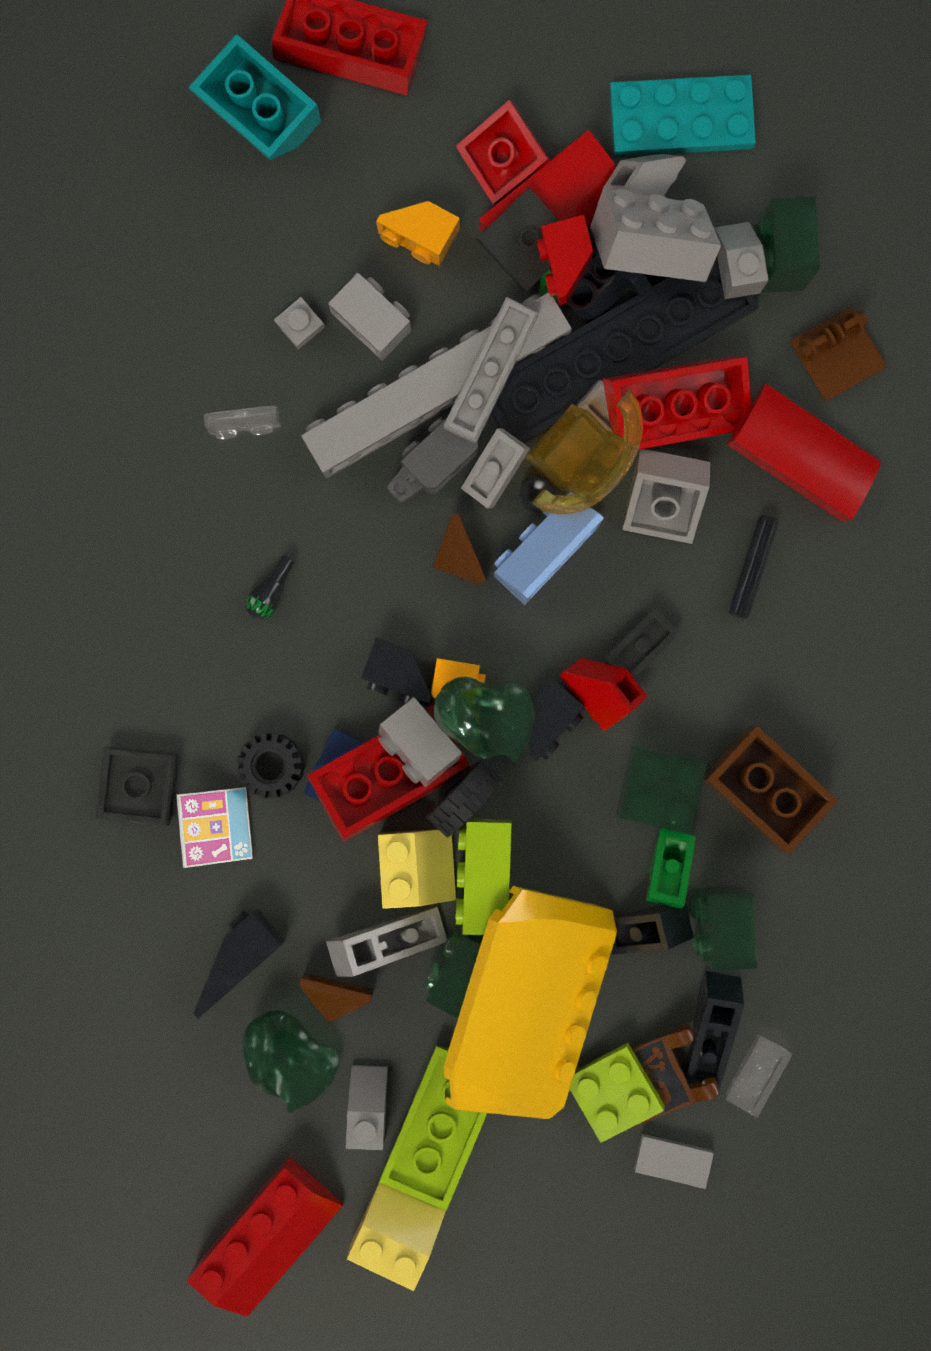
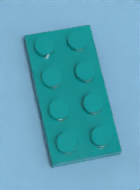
(682, 115)

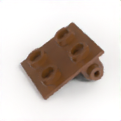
(838, 353)

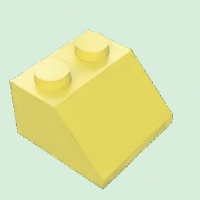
(416, 868)
(396, 1236)

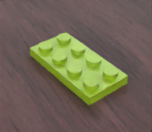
(432, 1140)

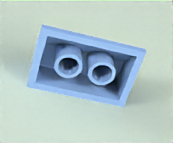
(544, 551)

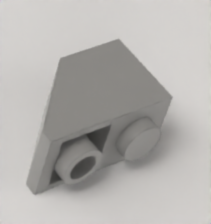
(646, 174)

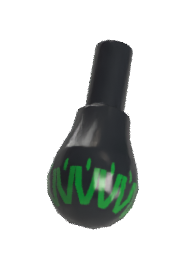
(264, 599)

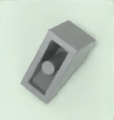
(741, 260)
(367, 1107)

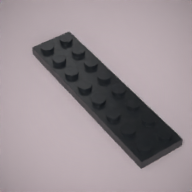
(620, 342)

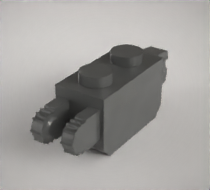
(431, 462)

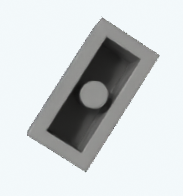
(370, 315)
(418, 743)

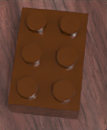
(769, 789)

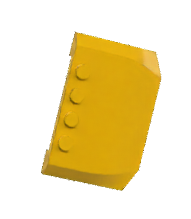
(529, 1005)

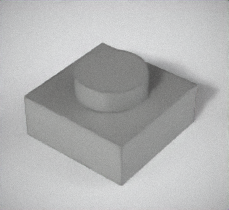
(299, 323)

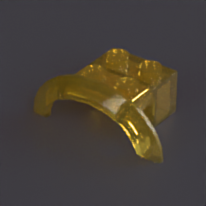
(585, 457)

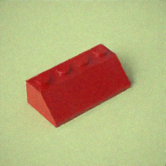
(264, 1240)

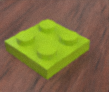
(615, 1093)

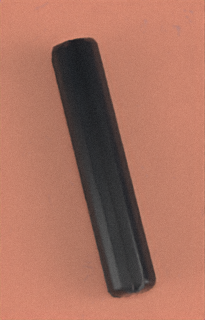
(754, 567)

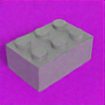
(654, 235)

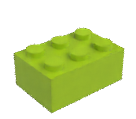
(484, 872)

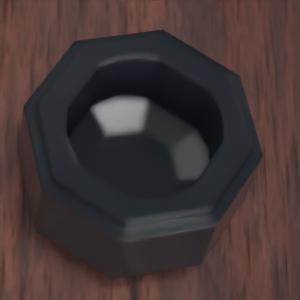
(531, 489)

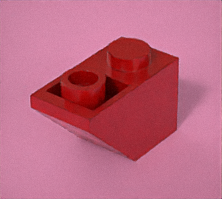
(568, 253)
(604, 690)

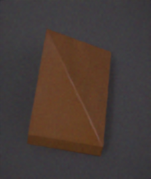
(457, 555)
(333, 996)

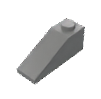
(386, 942)

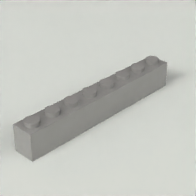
(417, 394)

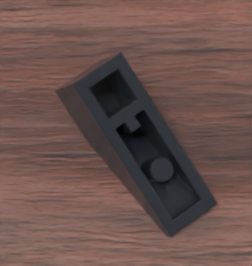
(241, 952)
(714, 1027)

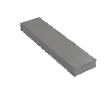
(491, 370)

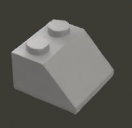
(666, 496)

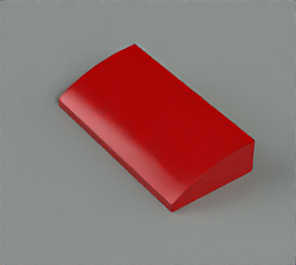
(351, 41)
(566, 184)
(683, 400)
(805, 454)
(371, 786)

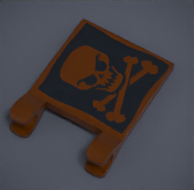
(667, 1075)

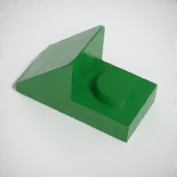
(670, 868)

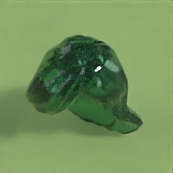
(485, 716)
(287, 1059)

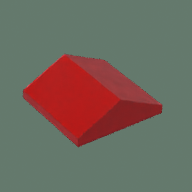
(502, 152)

